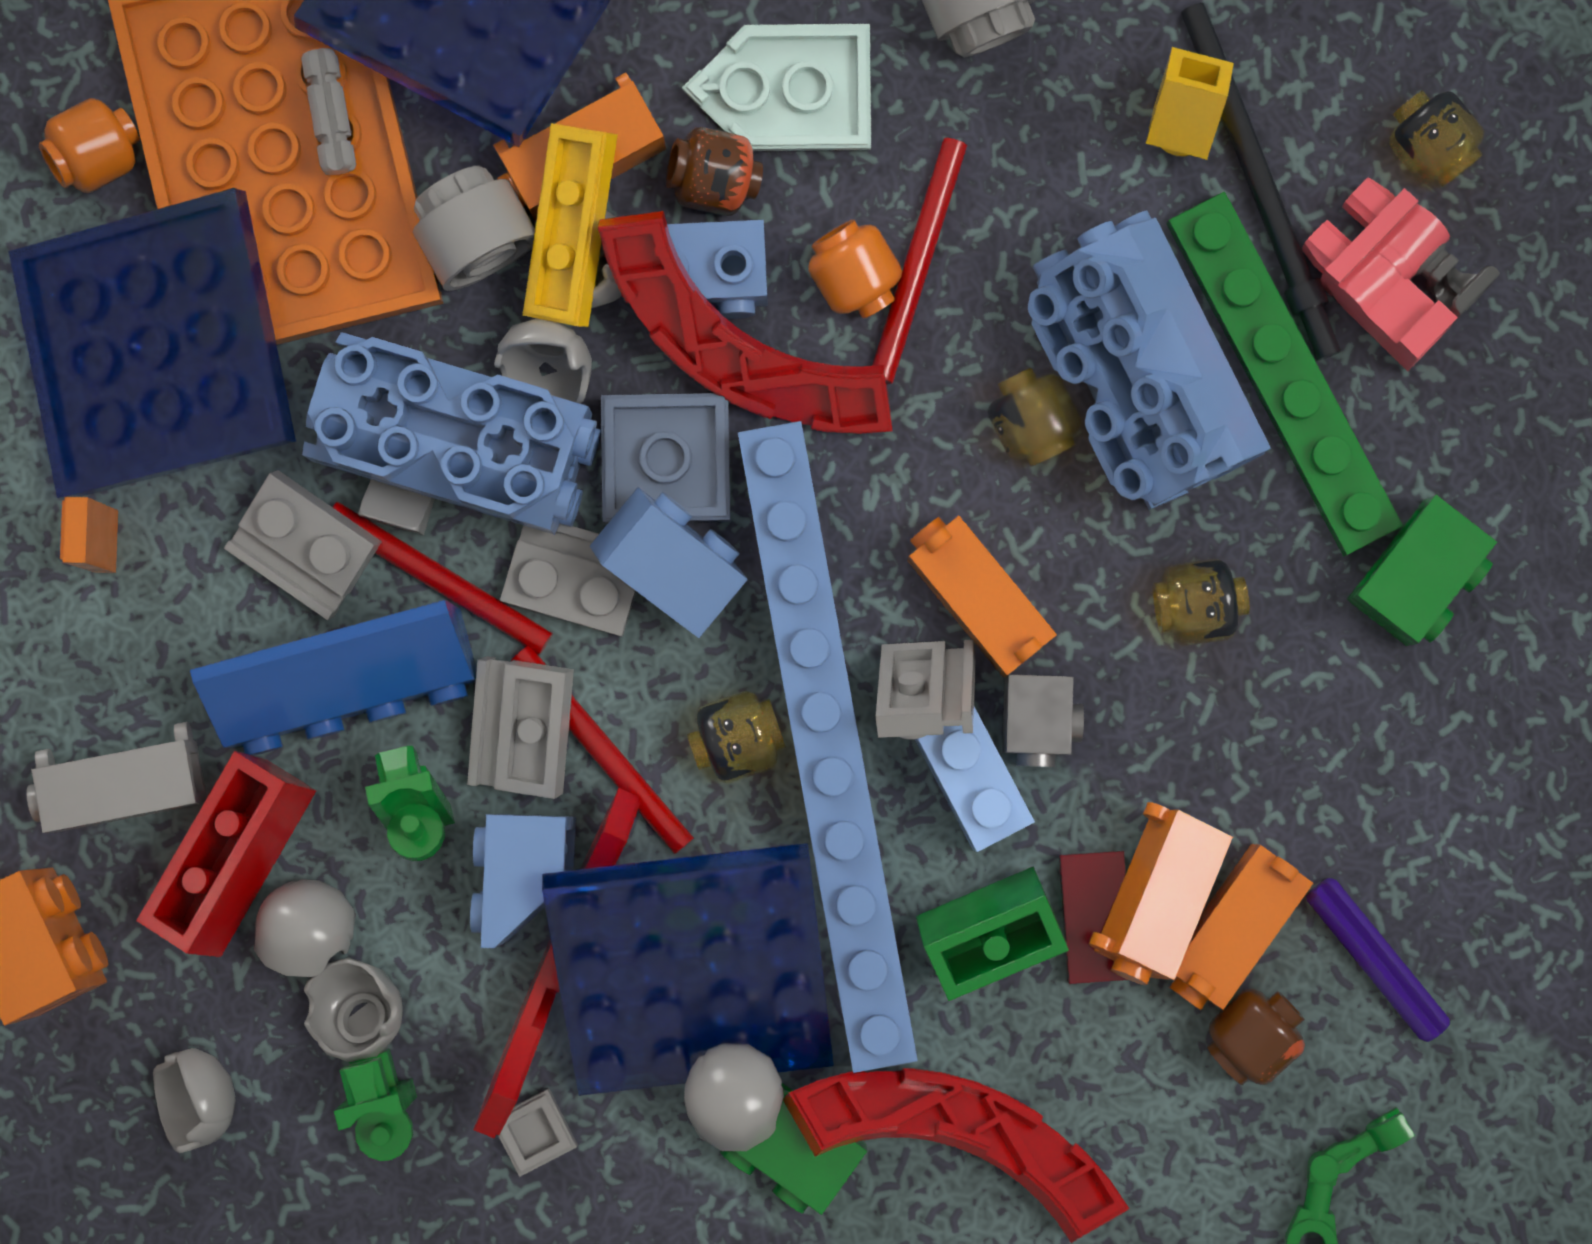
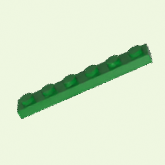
(1284, 374)

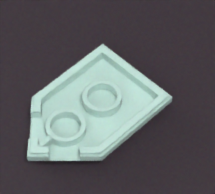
(791, 87)

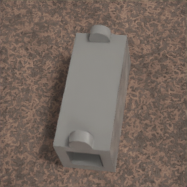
(116, 784)

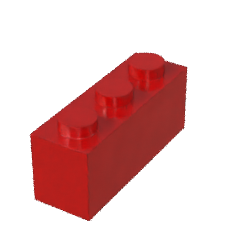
(226, 855)

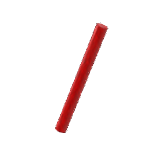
(919, 256)
(453, 585)
(620, 769)

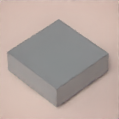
(536, 1133)

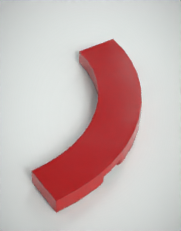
(722, 354)
(540, 996)
(965, 1117)

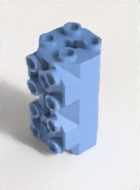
(1140, 342)
(451, 433)

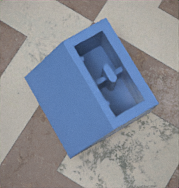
(514, 857)

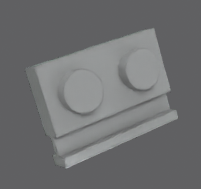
(302, 544)
(566, 580)
(925, 689)
(520, 727)

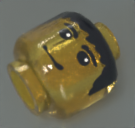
(1436, 137)
(1034, 417)
(1199, 602)
(736, 737)

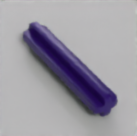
(1378, 959)

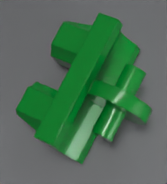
(409, 804)
(378, 1105)

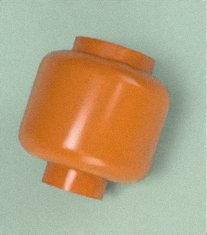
(89, 145)
(855, 269)

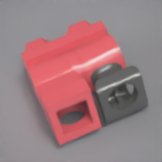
(1376, 269)

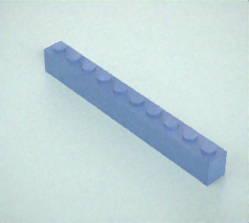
(827, 747)

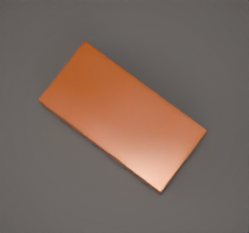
(89, 535)

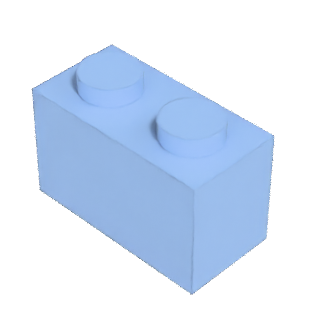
(975, 784)

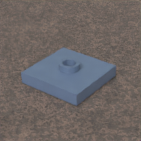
(668, 447)

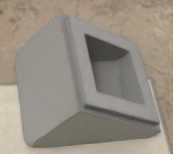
(396, 507)

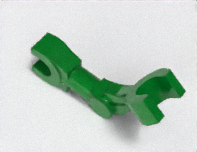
(1323, 1170)

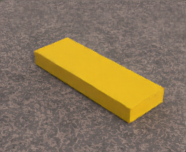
(567, 225)

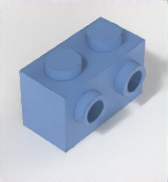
(725, 263)
(669, 561)

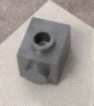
(1040, 718)

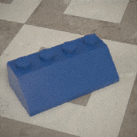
(338, 676)

